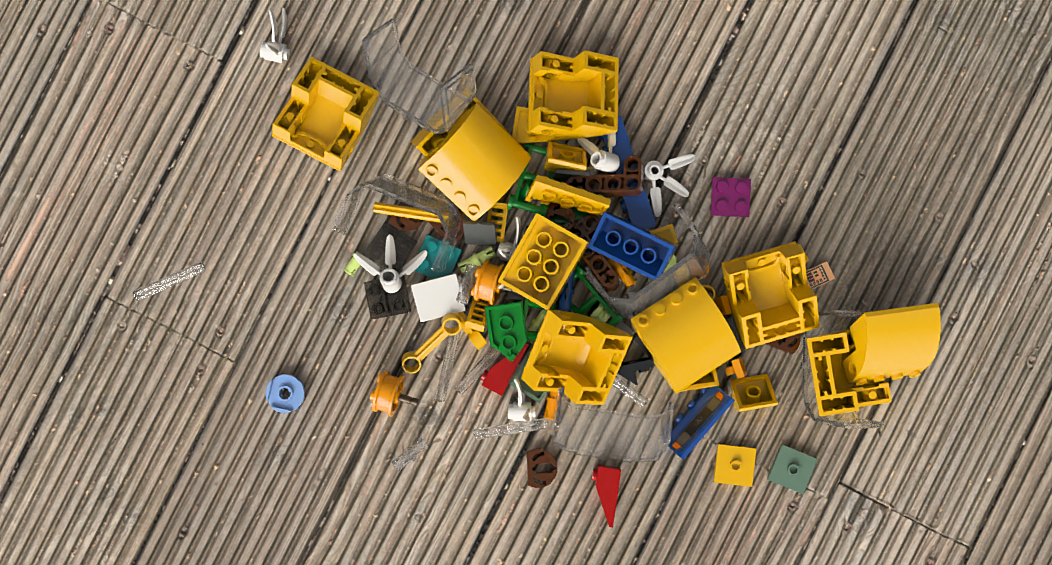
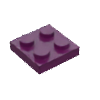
(730, 197)

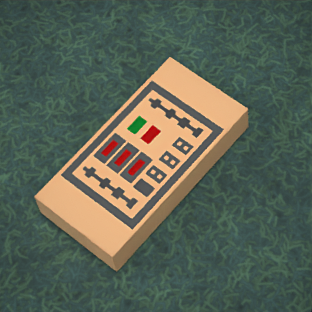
(819, 275)

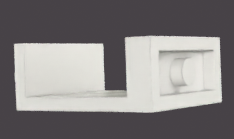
(437, 297)

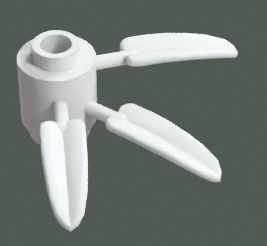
(272, 50)
(601, 159)
(669, 182)
(507, 249)
(389, 277)
(520, 410)

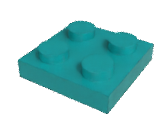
(432, 247)

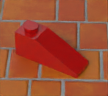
(500, 373)
(607, 485)

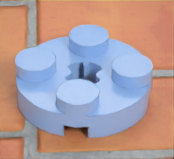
(276, 399)

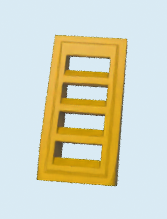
(503, 206)
(473, 323)

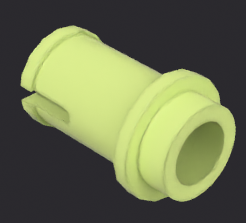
(352, 266)

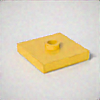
(734, 465)

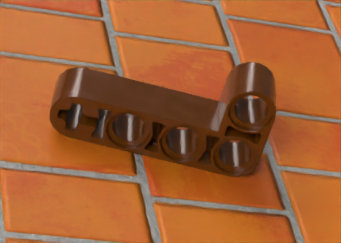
(606, 181)
(595, 257)

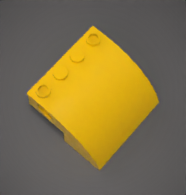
(573, 95)
(325, 113)
(475, 162)
(770, 294)
(686, 335)
(893, 343)
(576, 354)
(830, 380)

